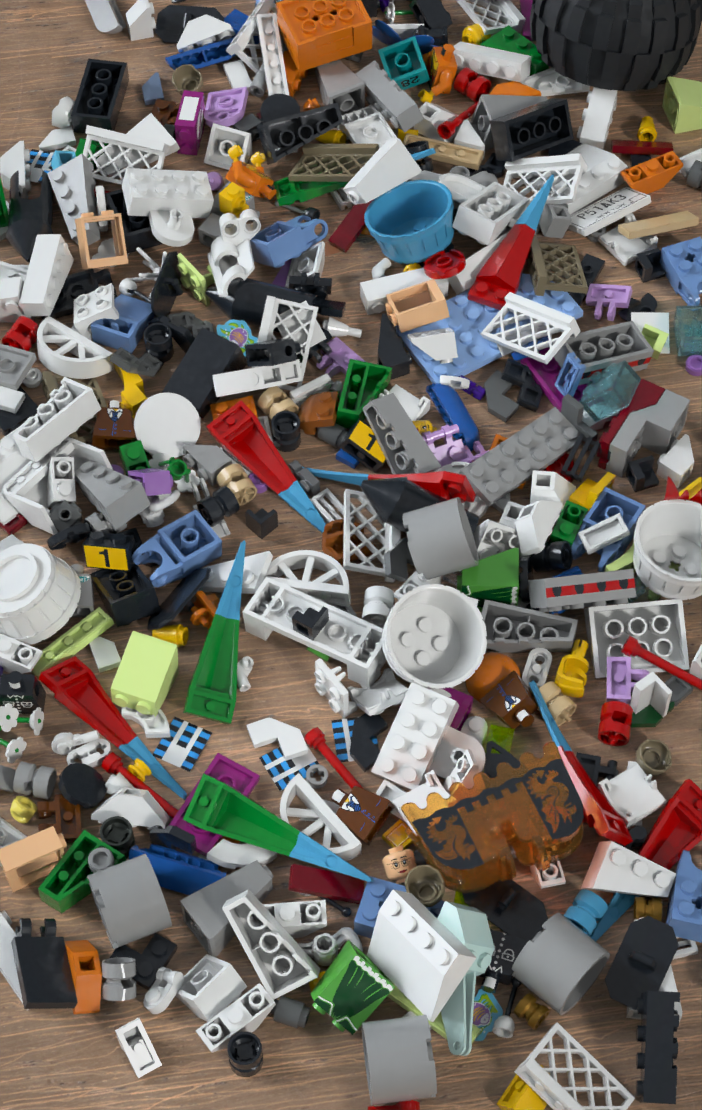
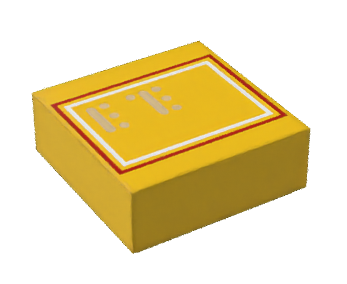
(396, 835)

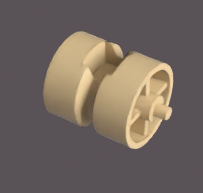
(274, 401)
(238, 482)
(558, 705)

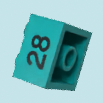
(404, 63)

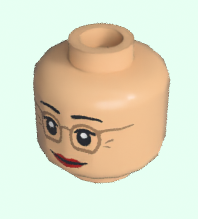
(399, 863)

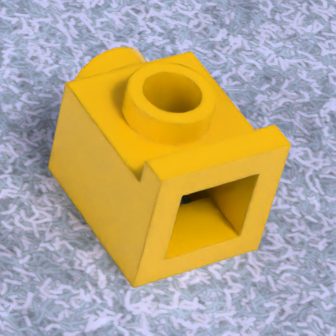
(233, 200)

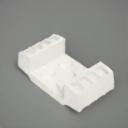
(366, 127)

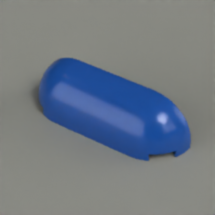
(202, 56)
(454, 412)
(179, 870)

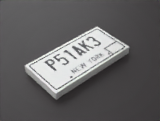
(608, 211)

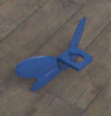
(388, 36)

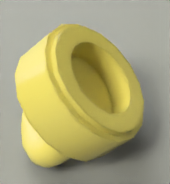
(23, 809)

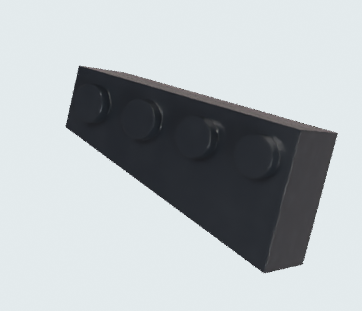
(291, 132)
(658, 1047)

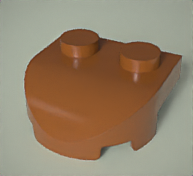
(318, 411)
(333, 541)

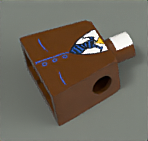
(113, 427)
(511, 702)
(362, 811)

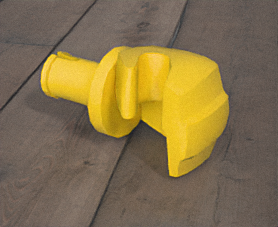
(572, 670)

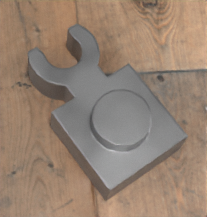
(306, 479)

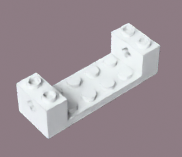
(341, 638)

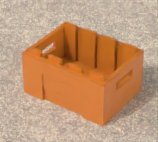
(323, 30)

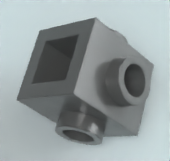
(65, 515)

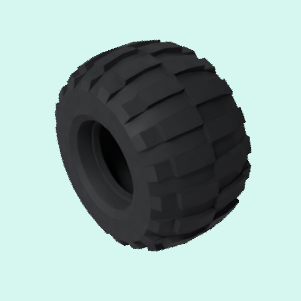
(616, 41)

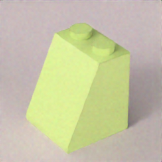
(683, 104)
(145, 674)

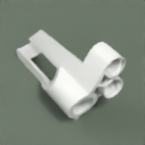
(233, 249)

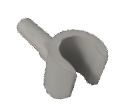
(336, 386)

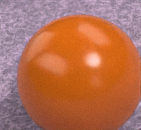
(491, 671)

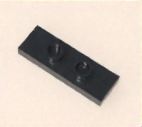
(591, 268)

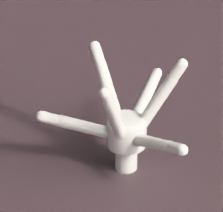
(150, 264)

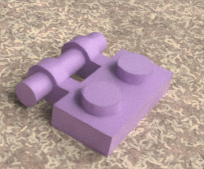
(451, 450)

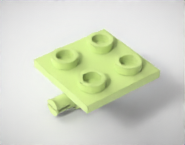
(194, 280)

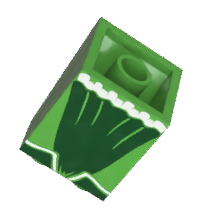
(493, 579)
(351, 989)

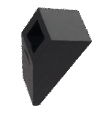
(391, 350)

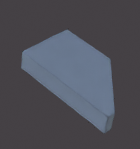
(152, 90)

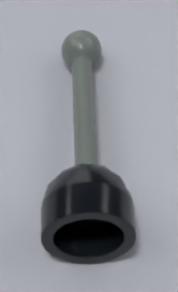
(311, 212)

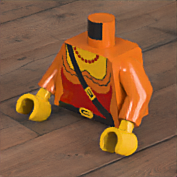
(441, 70)
(250, 176)

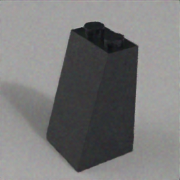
(205, 357)

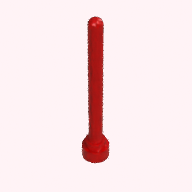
(448, 128)
(634, 648)
(316, 740)
(113, 764)

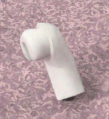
(379, 269)
(243, 669)

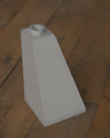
(340, 85)
(495, 106)
(204, 910)

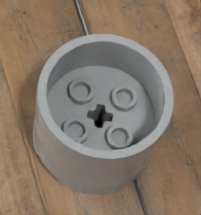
(440, 539)
(129, 901)
(560, 963)
(399, 1059)

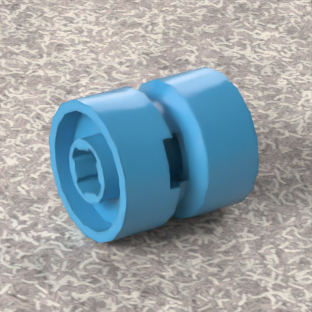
(586, 910)

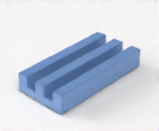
(572, 378)

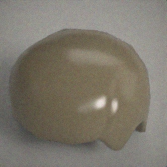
(187, 78)
(653, 757)
(425, 884)

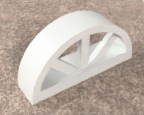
(92, 359)
(318, 588)
(319, 810)

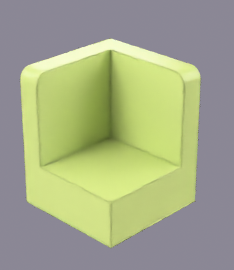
(655, 338)

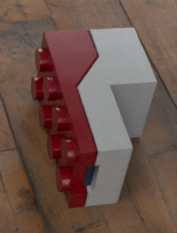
(649, 421)

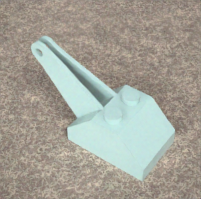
(473, 931)

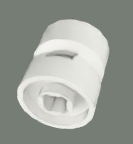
(377, 605)

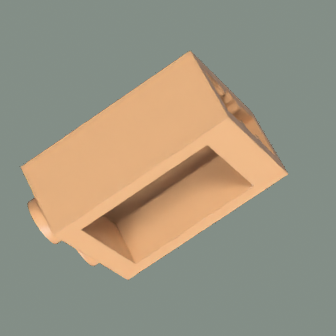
(118, 238)
(414, 297)
(32, 857)

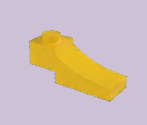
(133, 391)

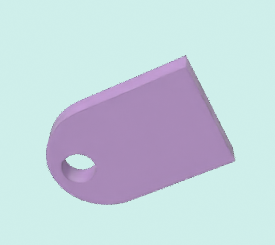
(226, 106)

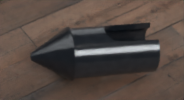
(29, 216)
(248, 298)
(399, 495)

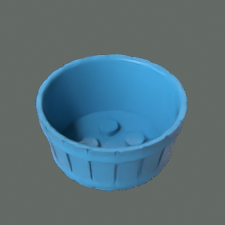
(412, 220)

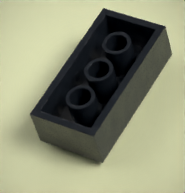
(100, 95)
(531, 129)

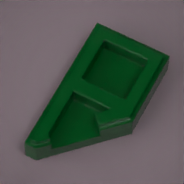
(648, 717)

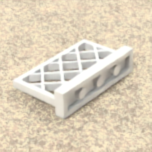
(503, 11)
(246, 35)
(121, 140)
(544, 167)
(542, 315)
(268, 325)
(390, 536)
(552, 1092)

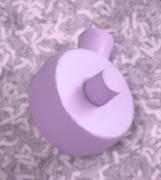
(215, 180)

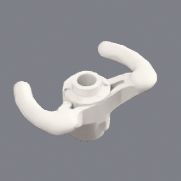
(154, 514)
(325, 947)

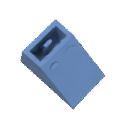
(126, 330)

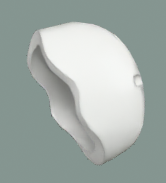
(62, 113)

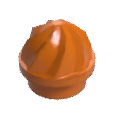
(311, 104)

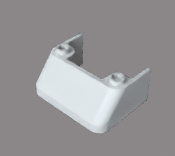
(28, 487)

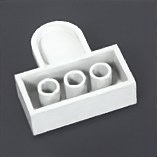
(169, 200)
(483, 210)
(424, 740)

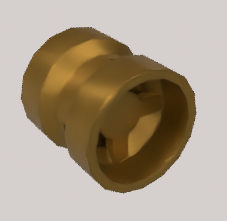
(646, 908)
(534, 1013)

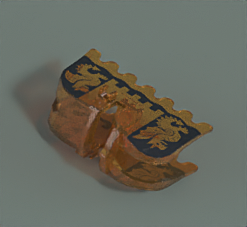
(521, 807)

